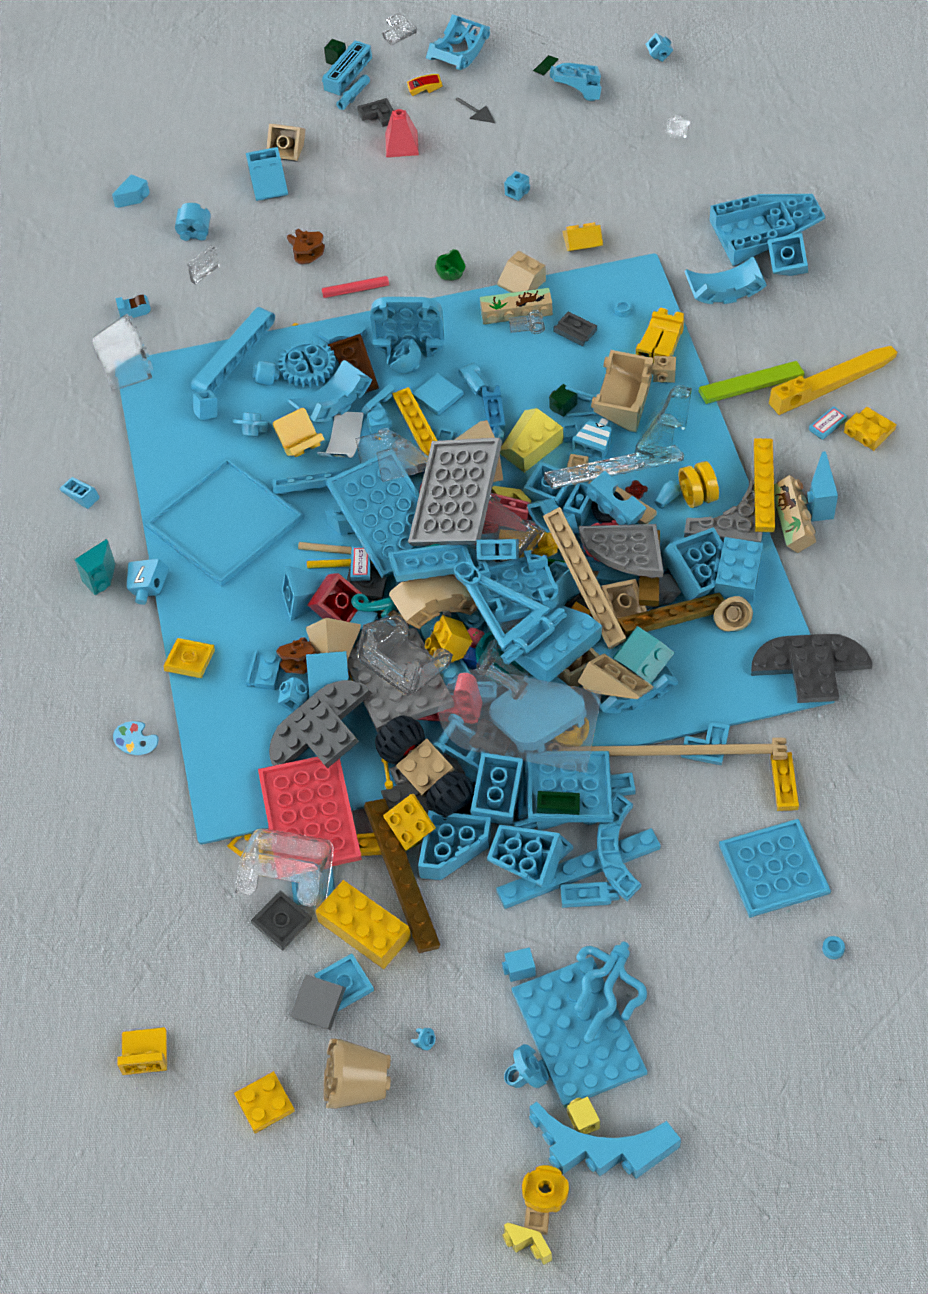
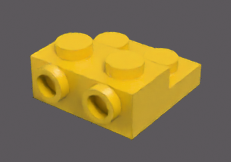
(869, 428)

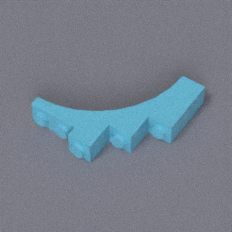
(571, 1147)

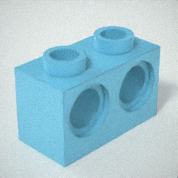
(497, 549)

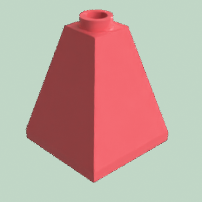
(401, 135)

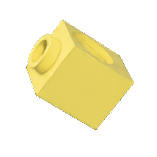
(583, 1115)

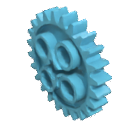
(295, 368)

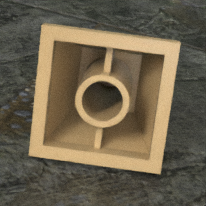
(333, 635)

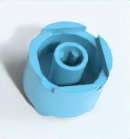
(192, 222)

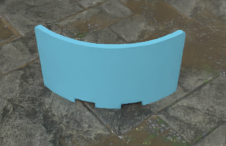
(727, 285)
(336, 394)
(662, 684)

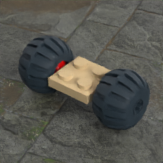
(404, 745)

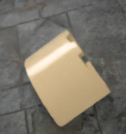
(425, 598)

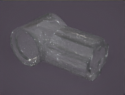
(532, 322)

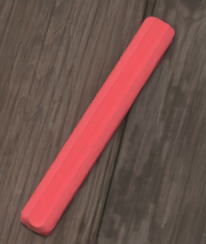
(355, 286)

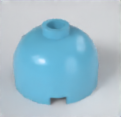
(406, 357)

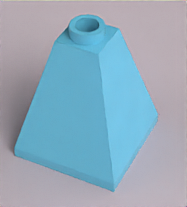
(298, 590)

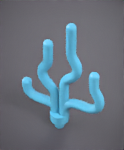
(616, 963)

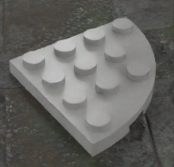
(625, 547)

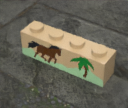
(504, 306)
(794, 514)

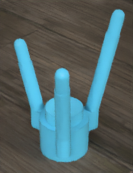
(584, 396)

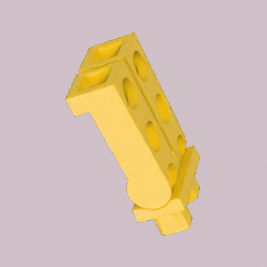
(661, 334)

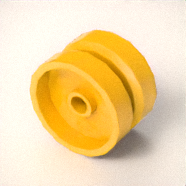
(698, 484)

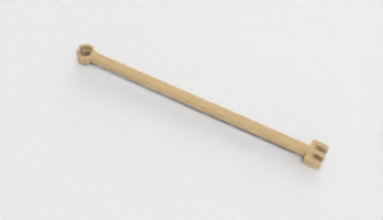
(777, 749)

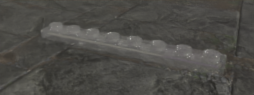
(613, 466)

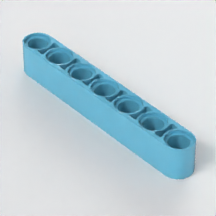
(233, 351)

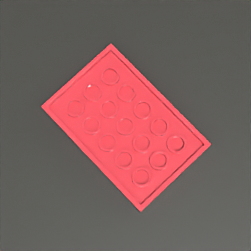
(312, 802)

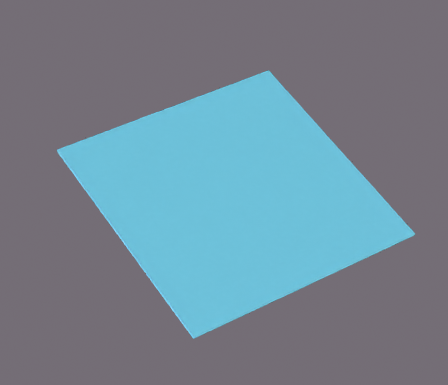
(229, 725)

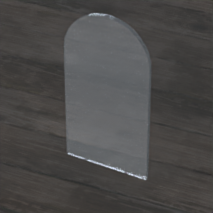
(521, 718)

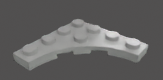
(734, 523)

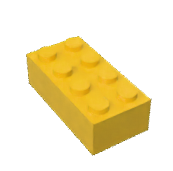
(363, 924)

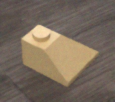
(623, 598)

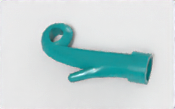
(385, 604)

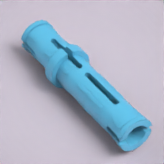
(349, 95)

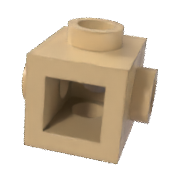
(664, 369)

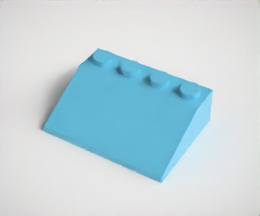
(563, 647)

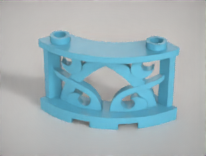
(463, 59)

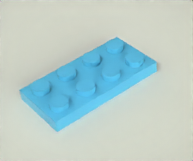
(427, 561)

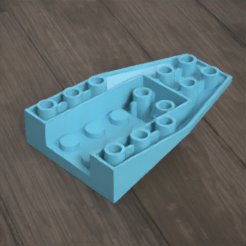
(752, 220)

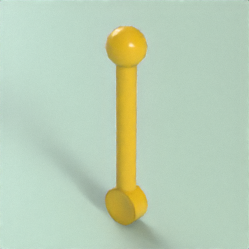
(388, 784)

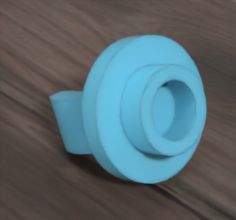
(425, 1040)

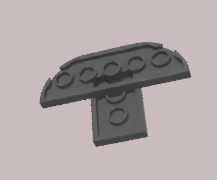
(319, 725)

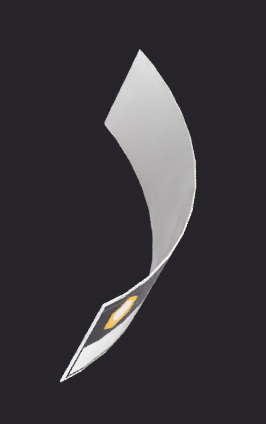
(344, 431)

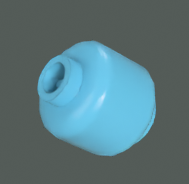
(265, 373)

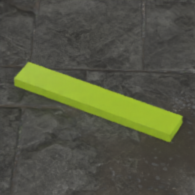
(750, 382)

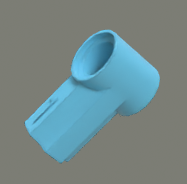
(472, 376)

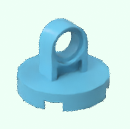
(529, 1069)

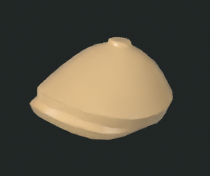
(733, 614)

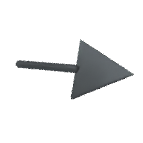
(481, 115)

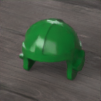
(450, 266)

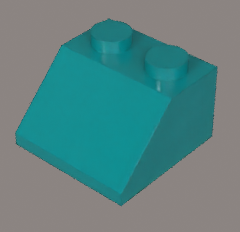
(97, 567)
(643, 655)

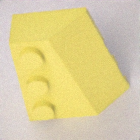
(531, 439)

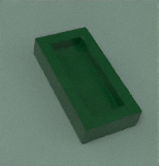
(558, 802)

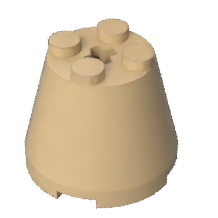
(354, 1074)

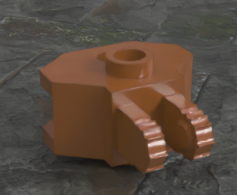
(305, 245)
(295, 656)

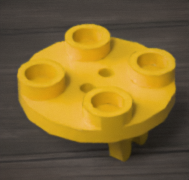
(546, 545)

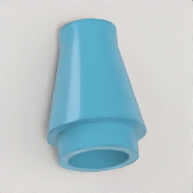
(667, 494)

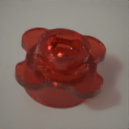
(639, 493)

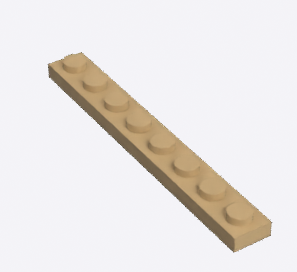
(584, 577)

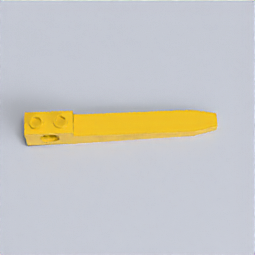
(801, 390)

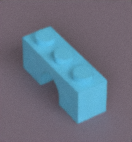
(624, 512)

